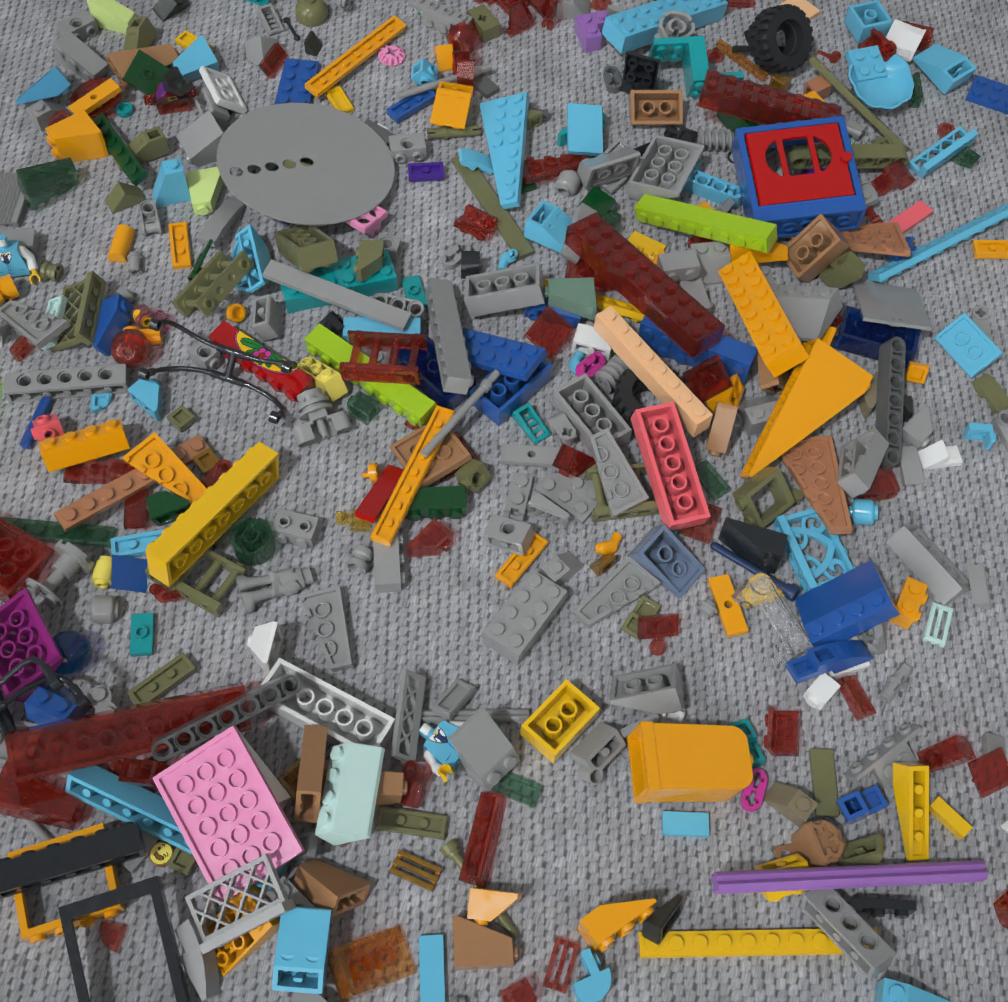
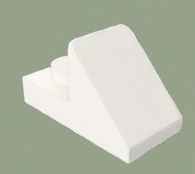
(939, 456)

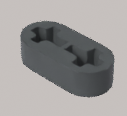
(608, 79)

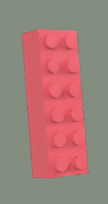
(670, 466)

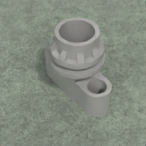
(314, 407)

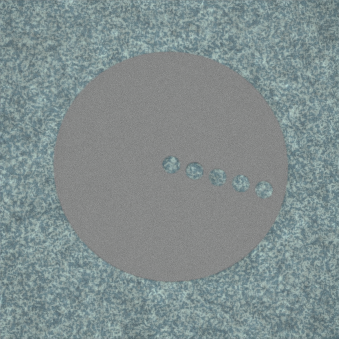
(345, 181)

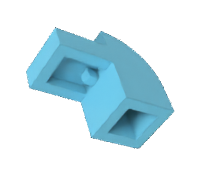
(596, 984)

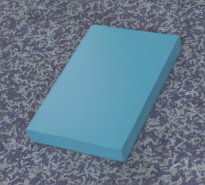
(584, 129)
(968, 345)

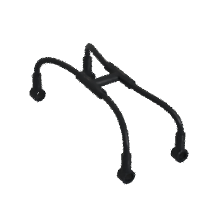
(287, 366)
(53, 680)

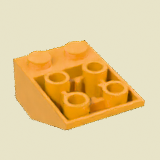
(452, 105)
(611, 920)
(239, 949)

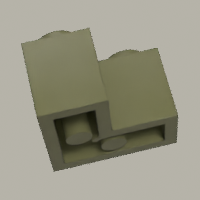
(843, 270)

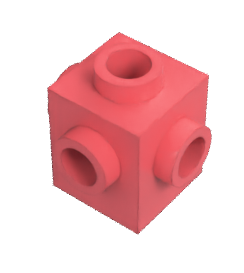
(46, 426)

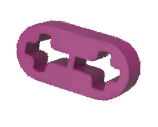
(588, 362)
(759, 791)

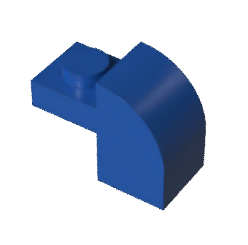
(861, 804)

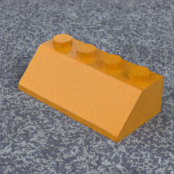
(84, 445)

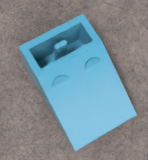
(945, 67)
(547, 226)
(302, 951)

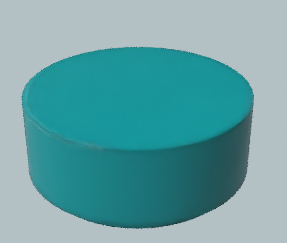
(124, 109)

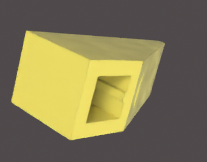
(324, 377)

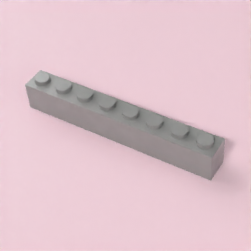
(448, 337)

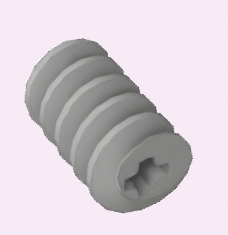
(715, 138)
(608, 375)

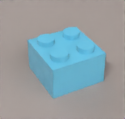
(866, 16)

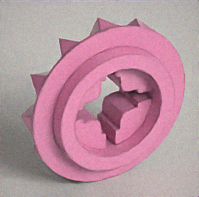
(389, 59)

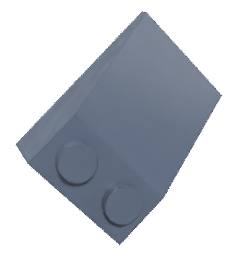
(667, 560)

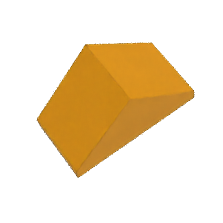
(443, 57)

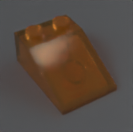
(370, 963)

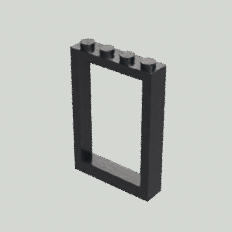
(114, 897)

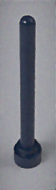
(790, 591)

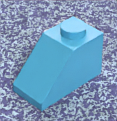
(148, 396)

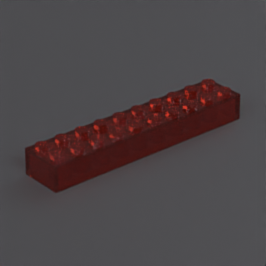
(644, 285)
(112, 733)

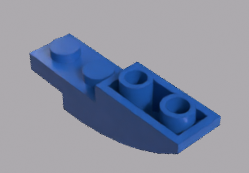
(828, 657)

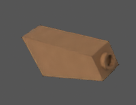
(121, 60)
(310, 774)

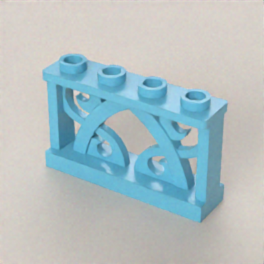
(798, 561)

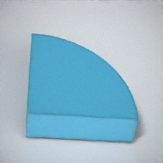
(100, 401)

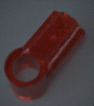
(415, 781)

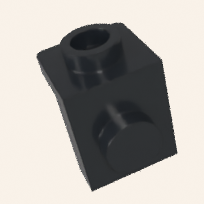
(332, 322)

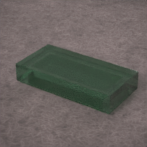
(711, 480)
(518, 789)

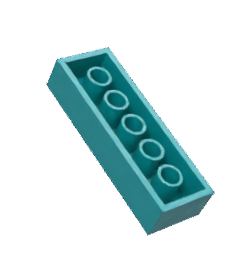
(343, 274)

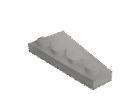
(32, 324)
(328, 618)

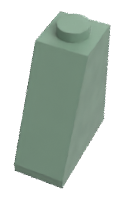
(572, 295)

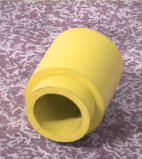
(102, 572)

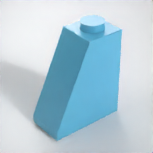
(194, 57)
(171, 184)

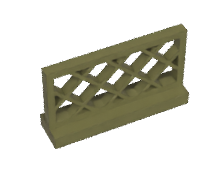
(86, 315)

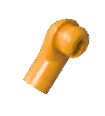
(609, 547)

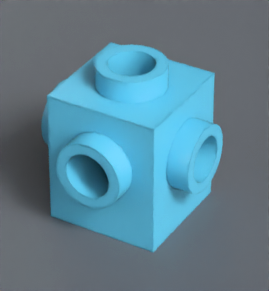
(424, 72)

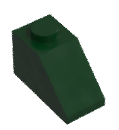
(166, 507)

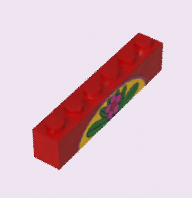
(290, 384)

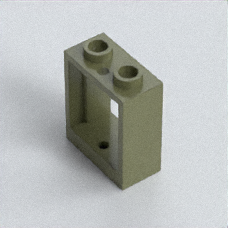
(780, 491)

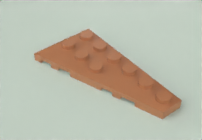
(878, 239)

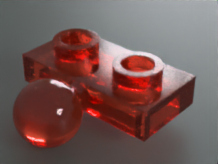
(657, 627)

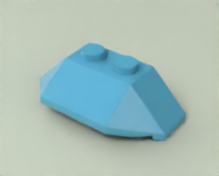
(258, 252)

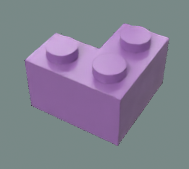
(589, 30)

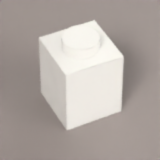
(821, 691)

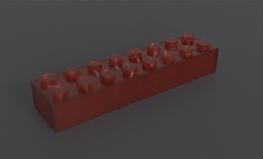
(759, 102)

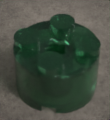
(252, 541)

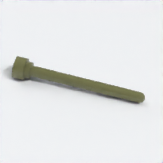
(452, 851)

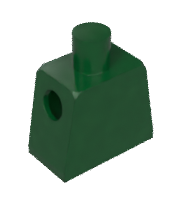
(601, 202)

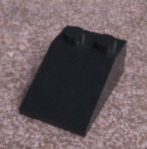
(754, 543)

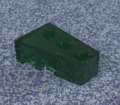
(46, 180)

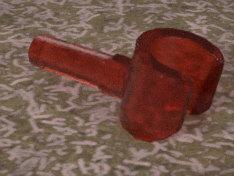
(833, 58)

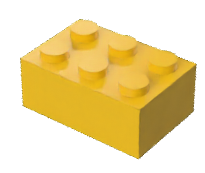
(559, 721)

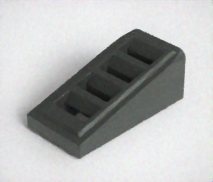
(660, 922)

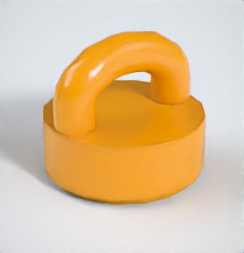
(235, 312)
(373, 472)

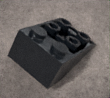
(640, 73)

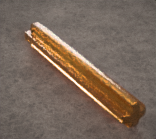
(742, 61)

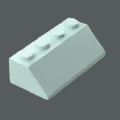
(350, 793)

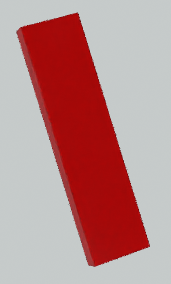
(379, 494)

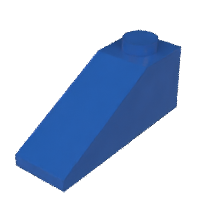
(113, 317)

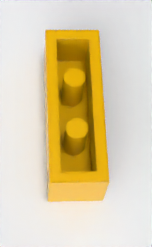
(949, 818)

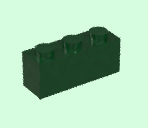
(438, 503)

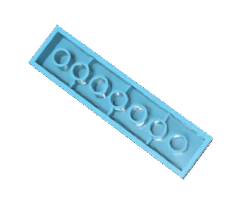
(639, 24)

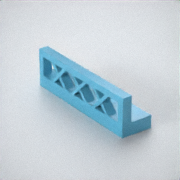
(943, 154)

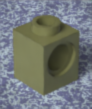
(473, 475)

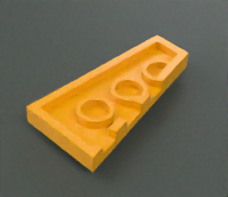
(164, 467)

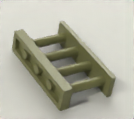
(212, 283)
(602, 512)
(195, 594)

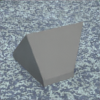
(258, 48)

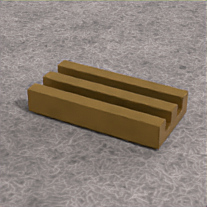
(397, 862)

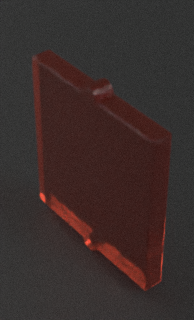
(990, 772)

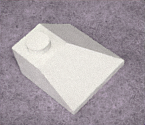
(265, 645)

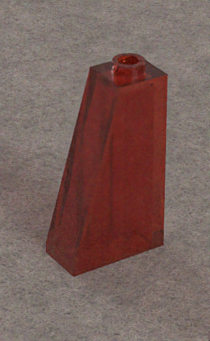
(38, 801)

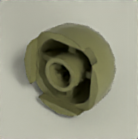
(311, 12)

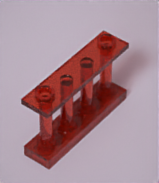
(383, 372)

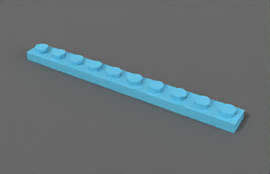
(938, 245)

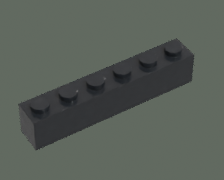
(70, 859)

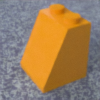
(76, 138)

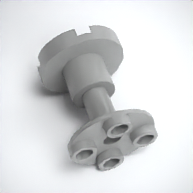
(66, 565)

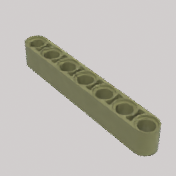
(865, 155)

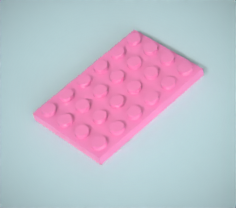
(227, 810)

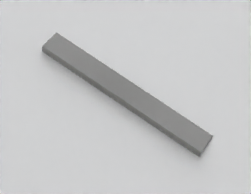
(337, 295)

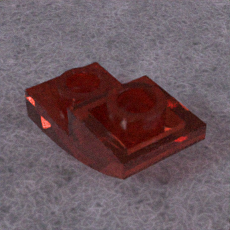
(465, 72)
(135, 511)

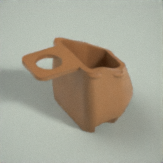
(817, 843)

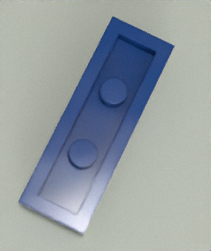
(410, 105)

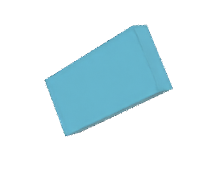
(685, 824)

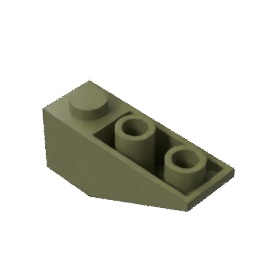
(139, 33)
(149, 145)

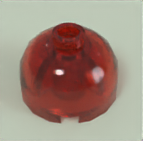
(465, 30)
(131, 348)

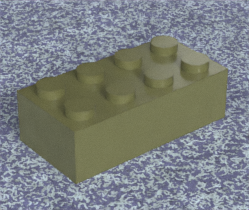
(306, 247)

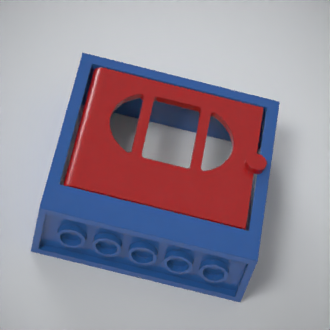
(799, 199)

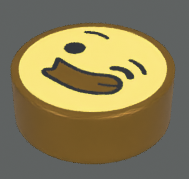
(160, 853)

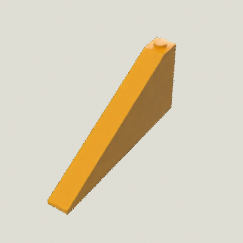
(809, 399)

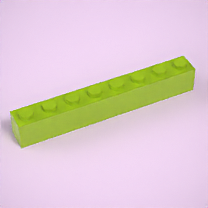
(706, 223)
(401, 397)

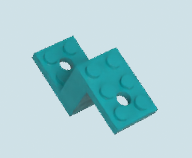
(694, 59)

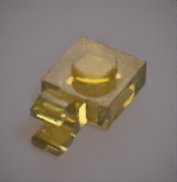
(355, 524)

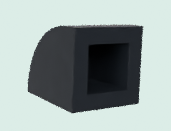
(470, 263)

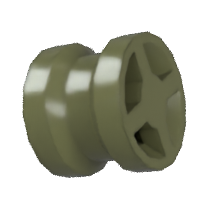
(51, 271)

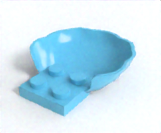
(879, 82)

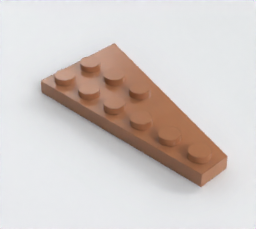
(815, 471)

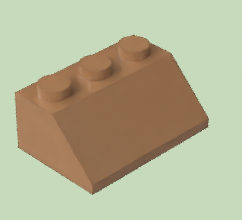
(656, 107)
(815, 248)

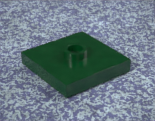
(144, 73)

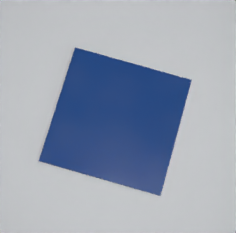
(129, 574)

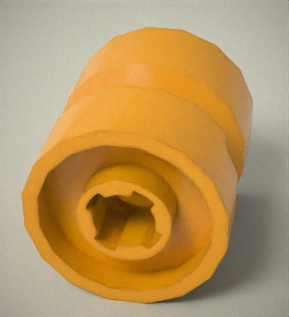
(7, 289)

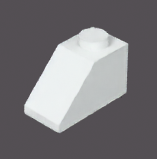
(589, 341)

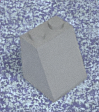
(202, 139)

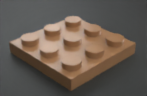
(448, 458)

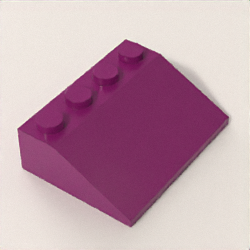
(24, 636)

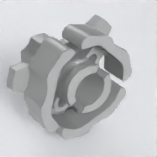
(676, 26)

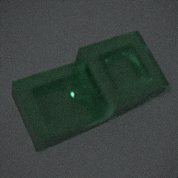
(965, 158)

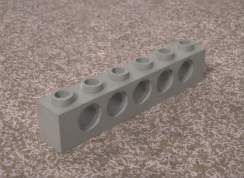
(66, 382)

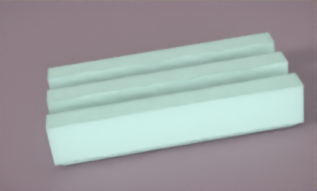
(933, 639)

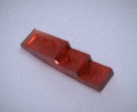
(96, 471)

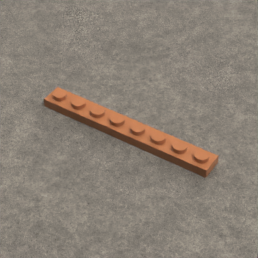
(120, 489)

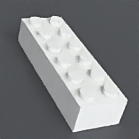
(328, 706)

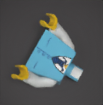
(17, 260)
(438, 748)

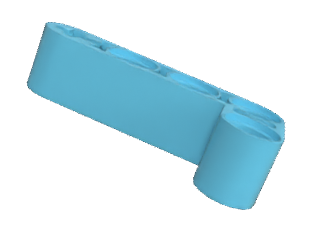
(712, 187)

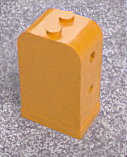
(688, 762)

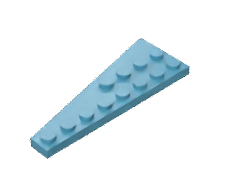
(506, 137)

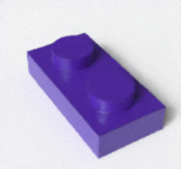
(426, 171)

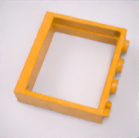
(40, 932)

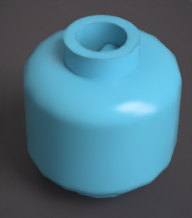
(863, 511)

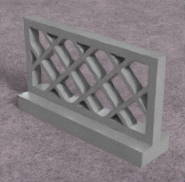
(253, 919)

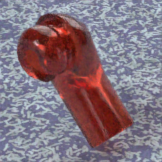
(162, 594)

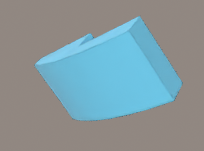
(474, 159)

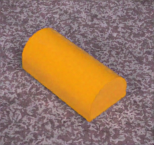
(121, 243)

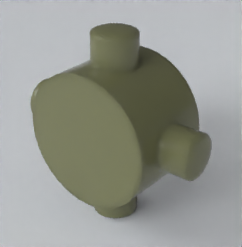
(797, 495)

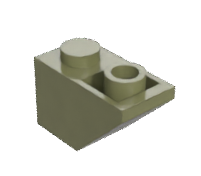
(370, 258)

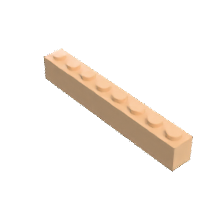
(652, 370)

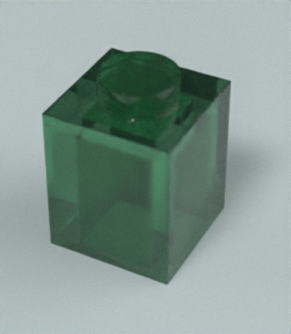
(362, 407)

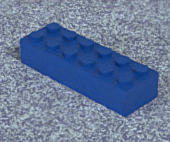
(734, 354)

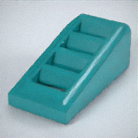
(527, 408)

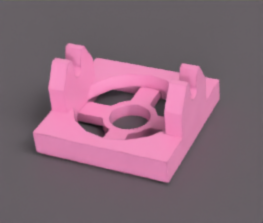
(374, 222)

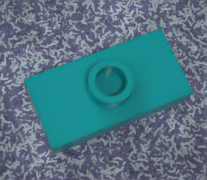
(413, 289)
(142, 634)

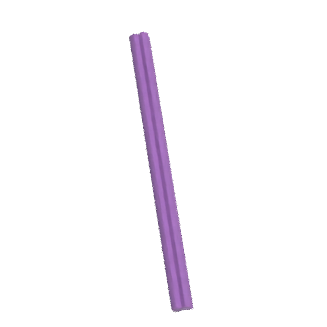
(848, 876)

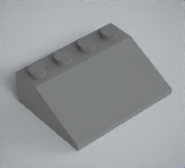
(664, 168)
(809, 308)

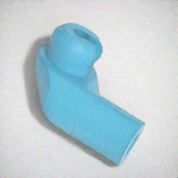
(507, 258)
(576, 359)

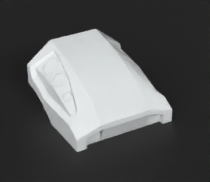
(906, 38)

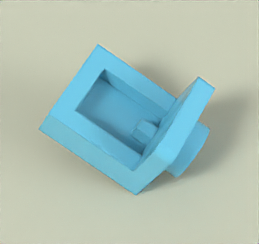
(980, 431)

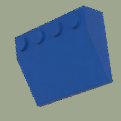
(846, 605)

